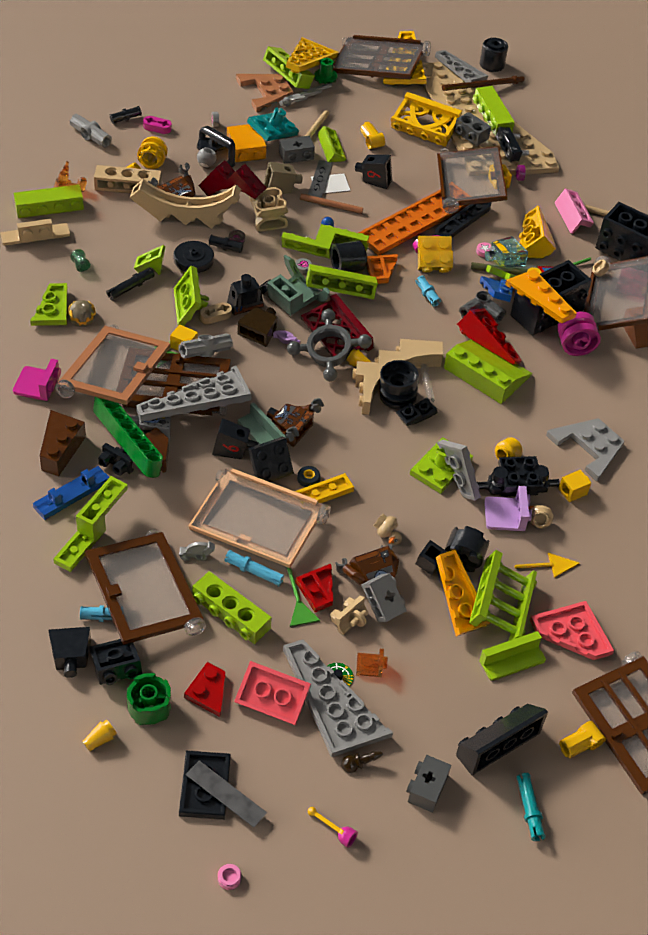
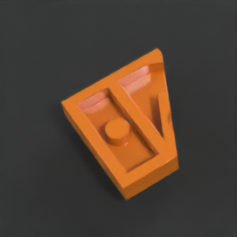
(381, 267)

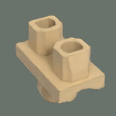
(353, 614)

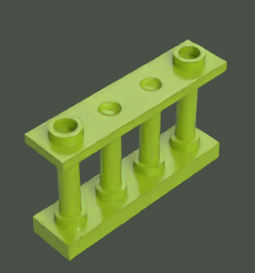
(486, 597)

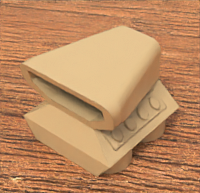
(270, 210)

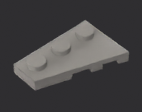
(459, 459)

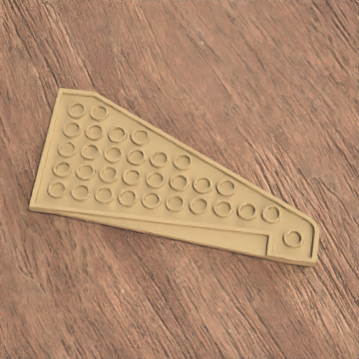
(540, 158)

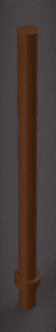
(514, 80)

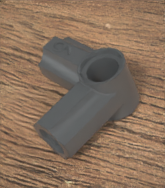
(483, 300)

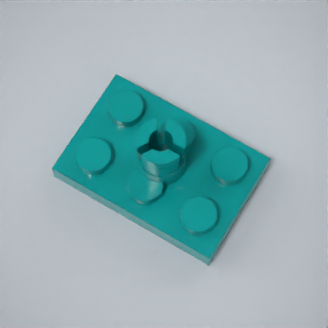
(273, 125)

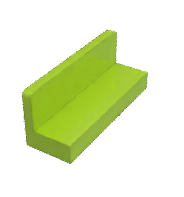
(512, 656)

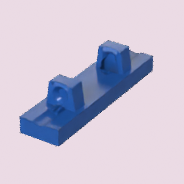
(70, 492)

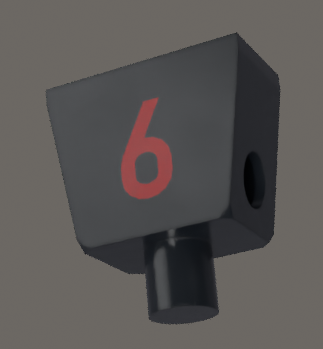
(376, 170)
(232, 440)

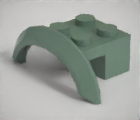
(294, 293)

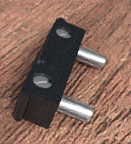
(509, 144)

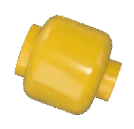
(508, 448)

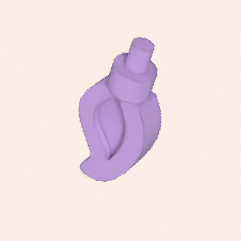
(285, 336)

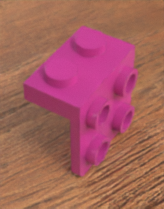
(38, 382)

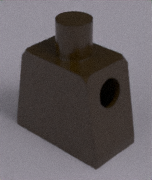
(258, 325)

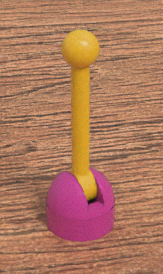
(345, 834)

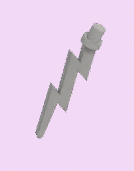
(303, 96)

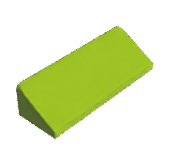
(331, 145)

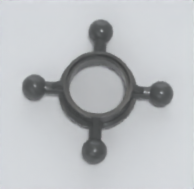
(329, 330)

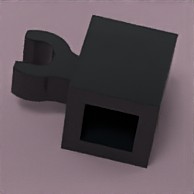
(427, 557)

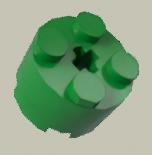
(149, 699)

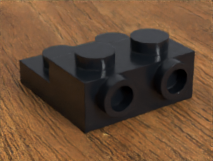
(115, 661)

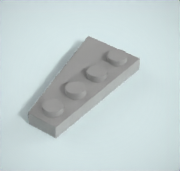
(459, 67)

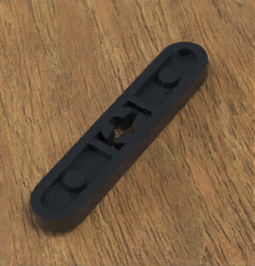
(468, 215)

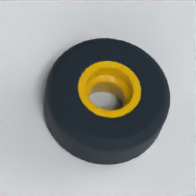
(308, 471)

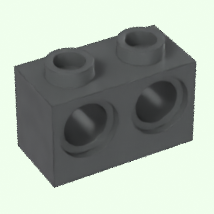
(472, 128)

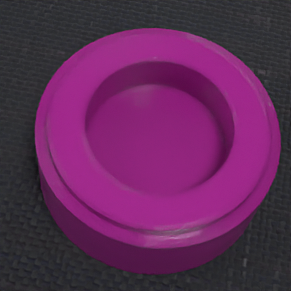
(520, 172)

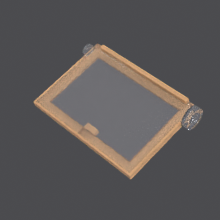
(258, 516)

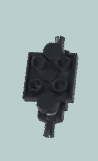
(519, 472)

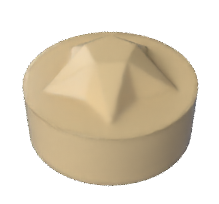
(600, 268)

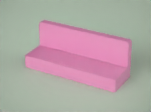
(573, 210)

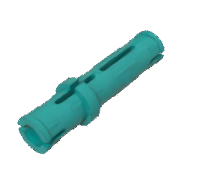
(532, 813)

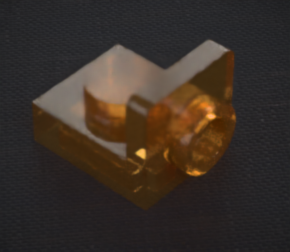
(371, 664)

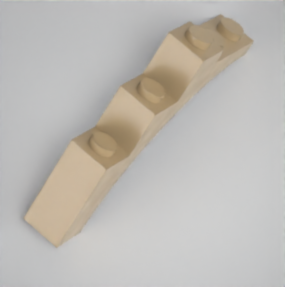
(186, 209)
(414, 351)

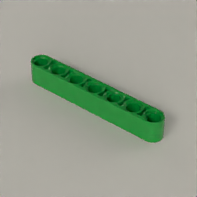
(129, 436)

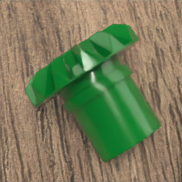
(325, 73)

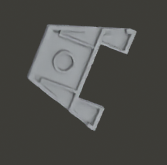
(594, 438)

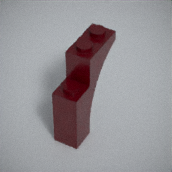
(226, 177)

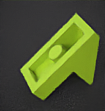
(151, 259)

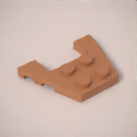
(271, 86)

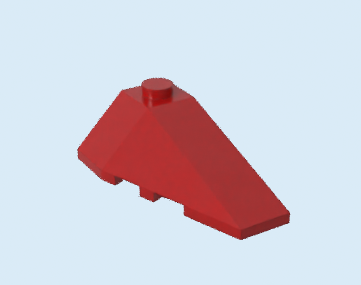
(482, 329)

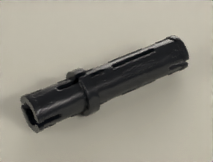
(136, 280)

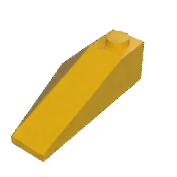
(536, 235)

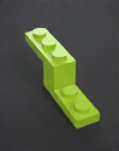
(324, 240)
(90, 523)

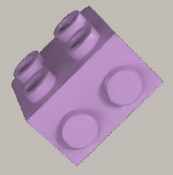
(508, 513)

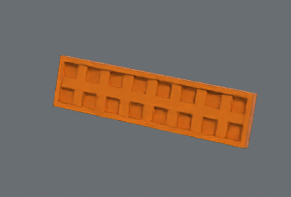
(407, 223)

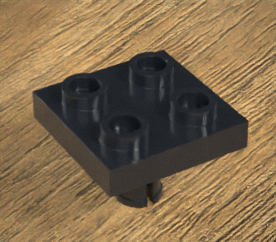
(271, 460)

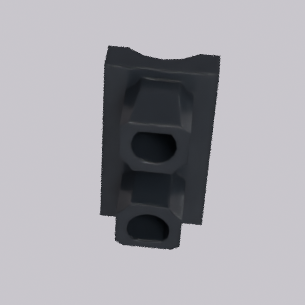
(116, 456)

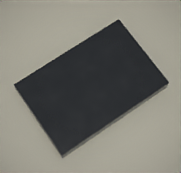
(194, 799)

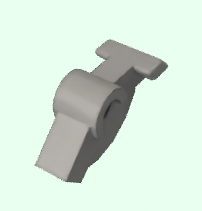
(196, 550)

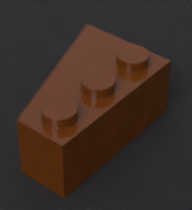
(60, 442)

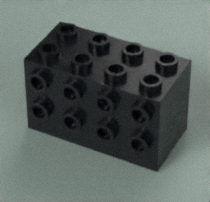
(624, 233)
(567, 282)

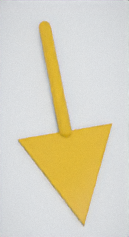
(558, 564)

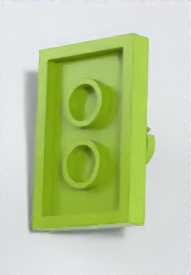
(188, 296)
(433, 469)

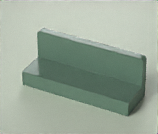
(260, 426)

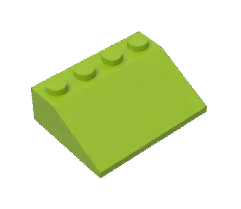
(485, 370)

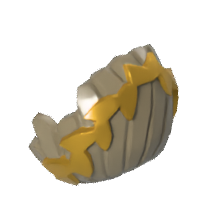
(81, 313)

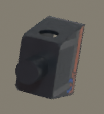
(245, 295)

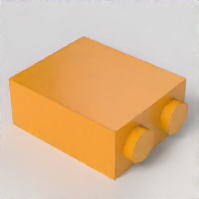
(248, 143)

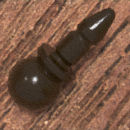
(352, 763)

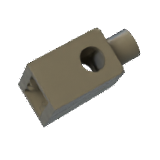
(282, 177)

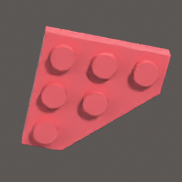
(574, 629)

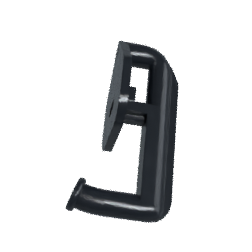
(216, 142)

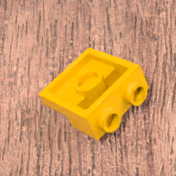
(435, 253)

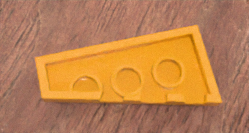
(542, 294)
(458, 592)

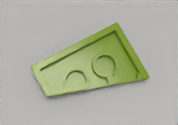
(53, 306)

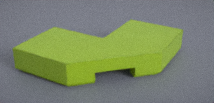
(500, 273)

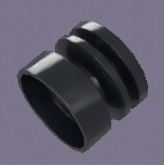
(398, 384)

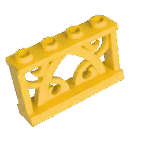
(425, 106)

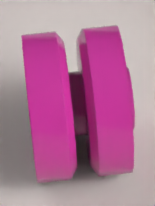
(579, 334)

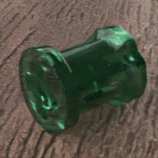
(81, 263)

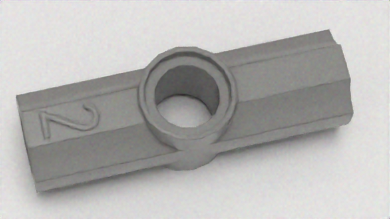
(90, 130)
(205, 345)

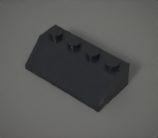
(501, 737)

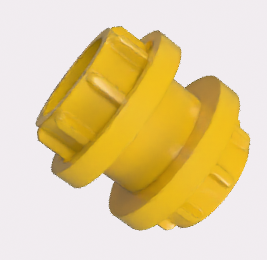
(152, 152)

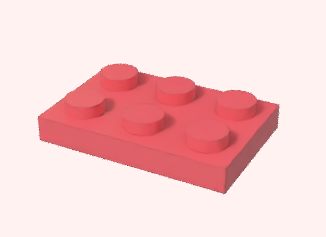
(273, 693)

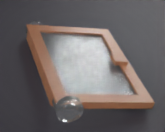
(113, 365)

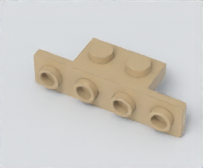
(35, 231)

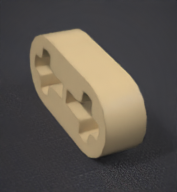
(215, 313)

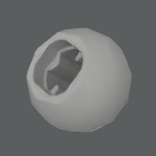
(206, 157)

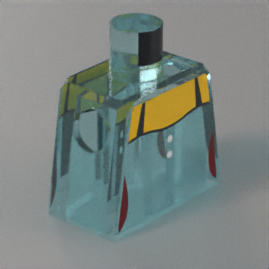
(507, 253)

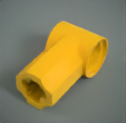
(372, 137)
(585, 738)

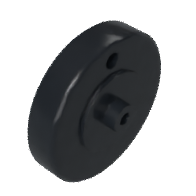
(193, 254)

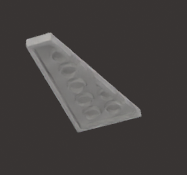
(200, 395)
(334, 706)

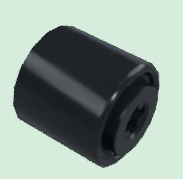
(493, 54)
(348, 256)

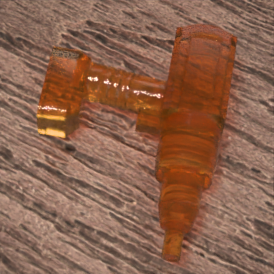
(62, 179)

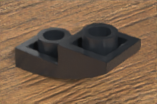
(417, 413)

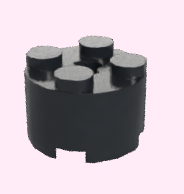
(469, 546)

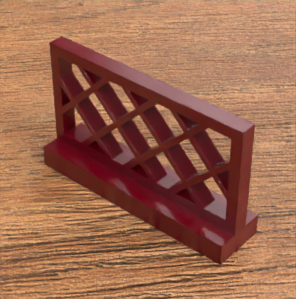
(348, 319)

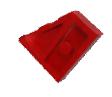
(317, 587)
(207, 689)

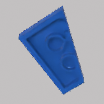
(497, 288)

